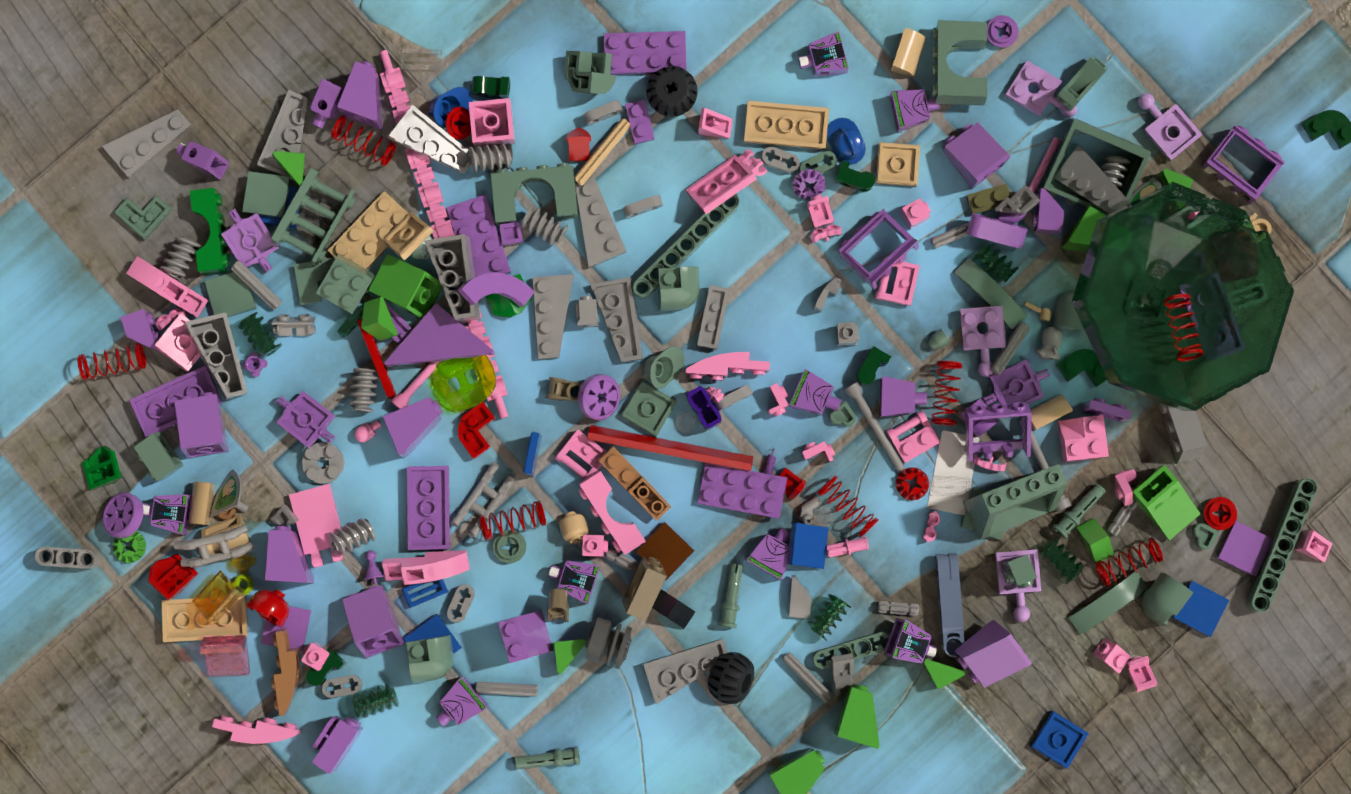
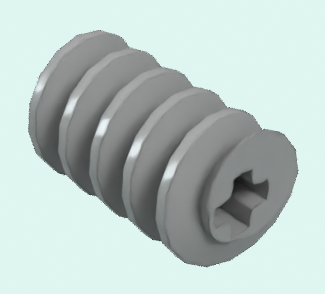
(490, 156)
(1113, 168)
(544, 226)
(179, 257)
(363, 390)
(351, 535)

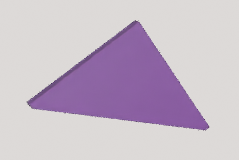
(438, 339)

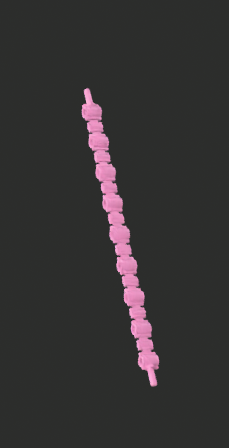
(432, 197)

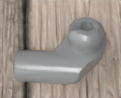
(806, 510)

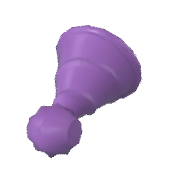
(373, 572)

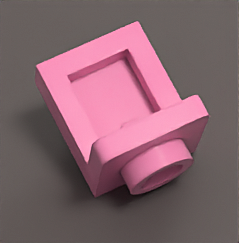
(820, 211)
(779, 395)
(813, 449)
(1122, 486)
(594, 545)
(314, 655)
(1112, 655)
(1141, 673)

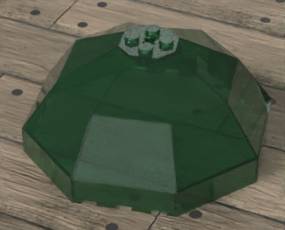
(1214, 258)

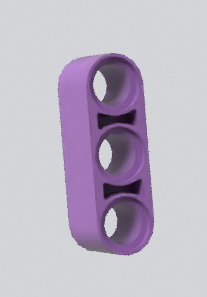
(997, 231)

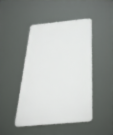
(951, 462)

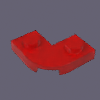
(469, 429)

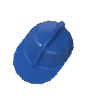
(444, 102)
(846, 140)

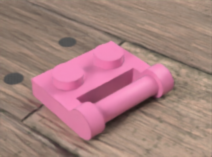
(903, 285)
(916, 443)
(586, 450)

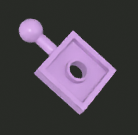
(1037, 101)
(1171, 118)
(973, 339)
(1021, 612)

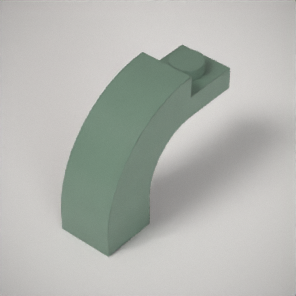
(1081, 83)

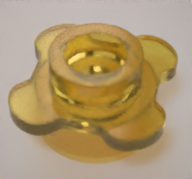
(249, 561)

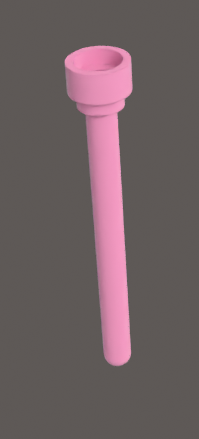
(402, 399)

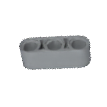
(58, 554)

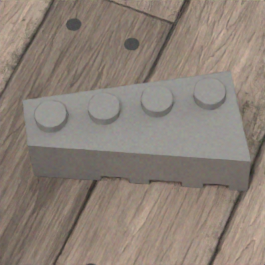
(454, 267)
(217, 349)
(1184, 433)

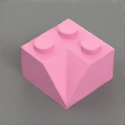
(492, 122)
(1083, 438)

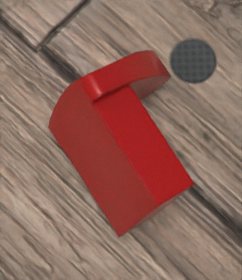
(578, 145)
(794, 484)

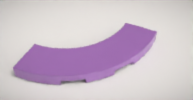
(496, 284)

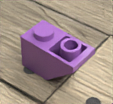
(1048, 214)
(140, 328)

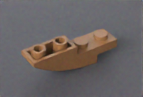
(634, 483)
(286, 680)

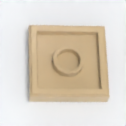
(898, 164)
(407, 235)

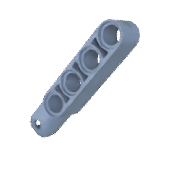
(949, 602)

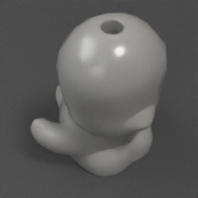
(1051, 342)

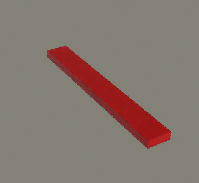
(670, 448)

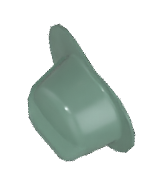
(664, 367)

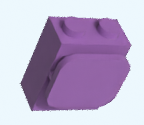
(335, 742)

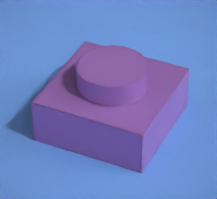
(511, 233)

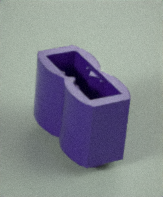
(700, 403)

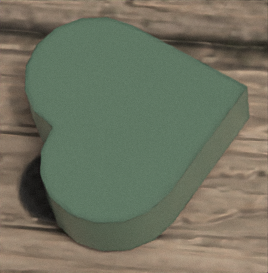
(843, 416)
(1204, 536)

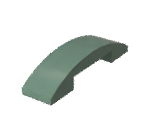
(990, 292)
(1108, 603)

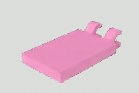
(725, 181)
(316, 518)

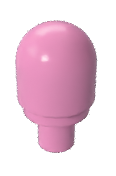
(367, 431)

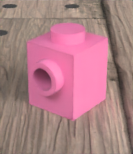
(915, 213)

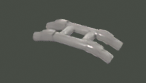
(483, 487)
(221, 539)

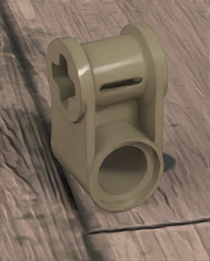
(563, 390)
(558, 605)

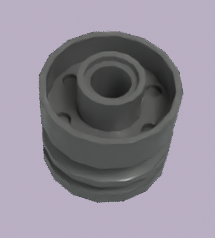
(609, 643)

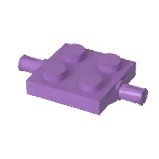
(249, 240)
(1017, 384)
(305, 419)

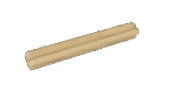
(602, 151)

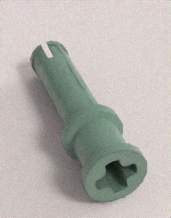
(1073, 517)
(730, 606)
(557, 758)

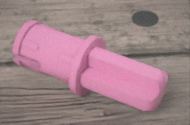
(847, 547)

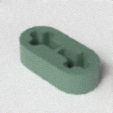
(818, 159)

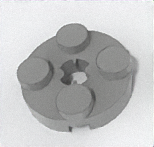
(315, 471)

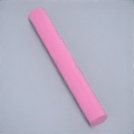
(1044, 164)

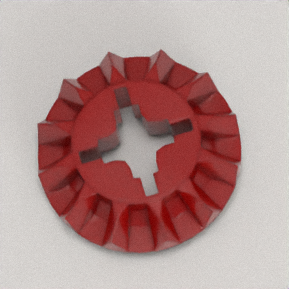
(458, 114)
(903, 487)
(1226, 506)

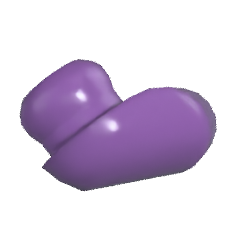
(1011, 218)

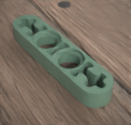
(851, 646)

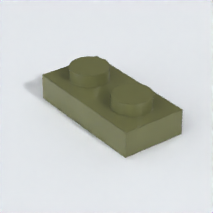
(987, 199)

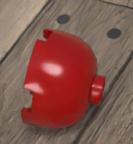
(270, 606)

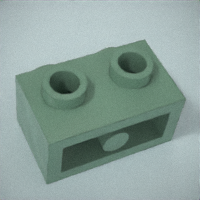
(158, 456)
(1019, 571)

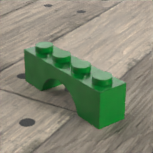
(211, 256)

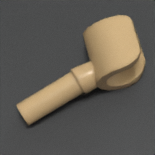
(1045, 314)

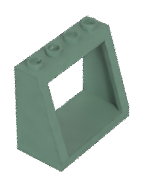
(1132, 178)
(1016, 502)

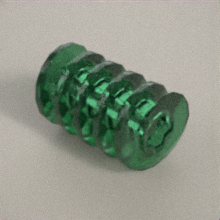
(995, 263)
(258, 335)
(1061, 560)
(828, 616)
(375, 700)

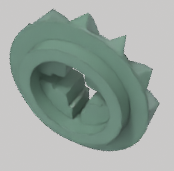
(503, 554)

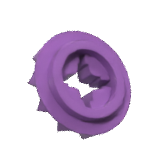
(1011, 31)
(809, 176)

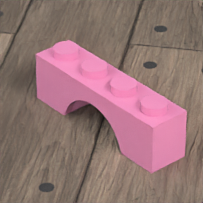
(625, 534)

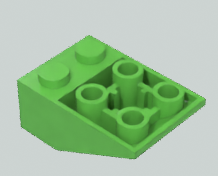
(1165, 502)

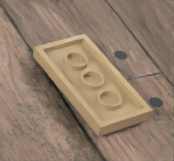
(786, 125)
(364, 238)
(185, 622)

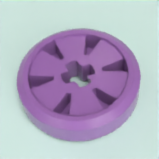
(588, 399)
(127, 505)

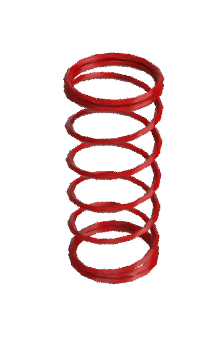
(334, 134)
(1190, 349)
(140, 356)
(946, 365)
(869, 524)
(487, 532)
(1102, 571)

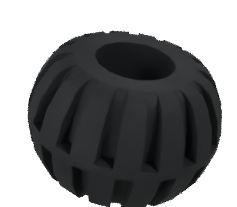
(672, 103)
(731, 678)

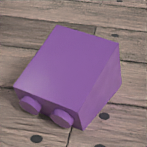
(362, 96)
(975, 154)
(413, 424)
(201, 425)
(286, 557)
(372, 621)
(525, 636)
(991, 655)

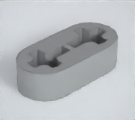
(603, 112)
(782, 155)
(643, 206)
(734, 397)
(465, 605)
(341, 681)

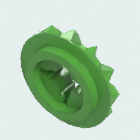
(129, 556)

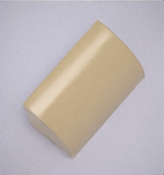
(908, 53)
(1049, 411)
(201, 503)
(221, 527)

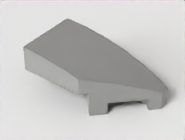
(1019, 203)
(832, 288)
(799, 600)
(842, 671)

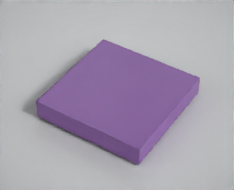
(1245, 548)
(297, 627)

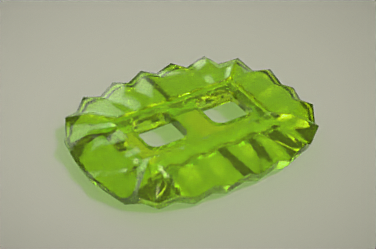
(468, 394)

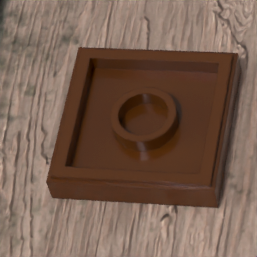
(667, 548)

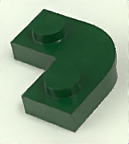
(1332, 122)
(1082, 361)

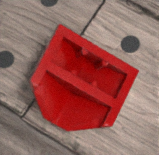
(170, 577)

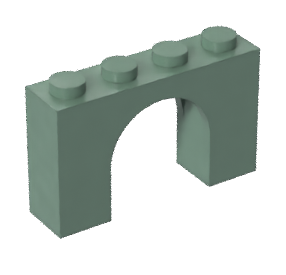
(948, 86)
(507, 184)

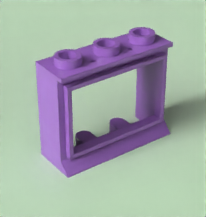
(1225, 173)
(885, 267)
(998, 411)

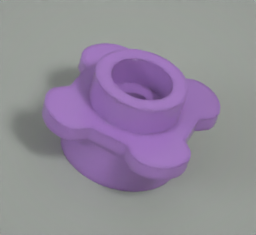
(248, 364)

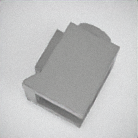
(587, 312)
(847, 334)

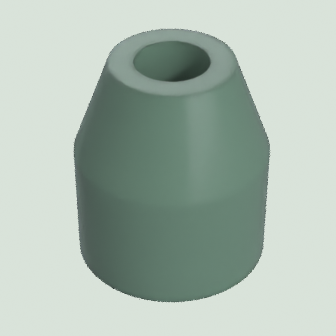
(938, 340)

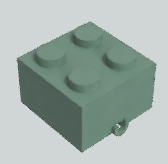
(345, 283)

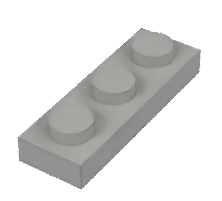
(713, 317)

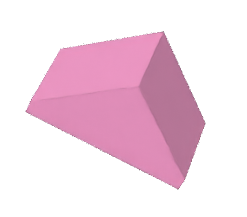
(714, 124)
(1313, 545)

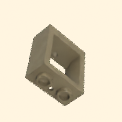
(644, 588)

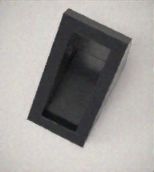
(673, 609)

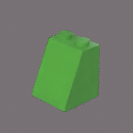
(1081, 234)
(406, 286)
(858, 717)
(798, 773)

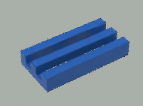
(408, 597)

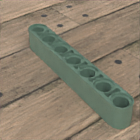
(682, 255)
(1289, 538)

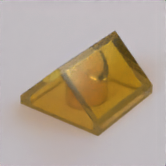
(217, 597)

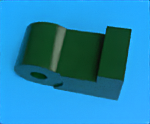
(491, 87)
(854, 179)
(867, 372)
(317, 677)

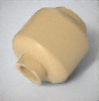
(573, 527)

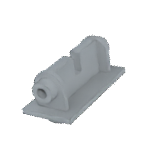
(302, 323)

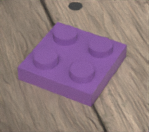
(1113, 412)

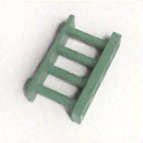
(292, 217)

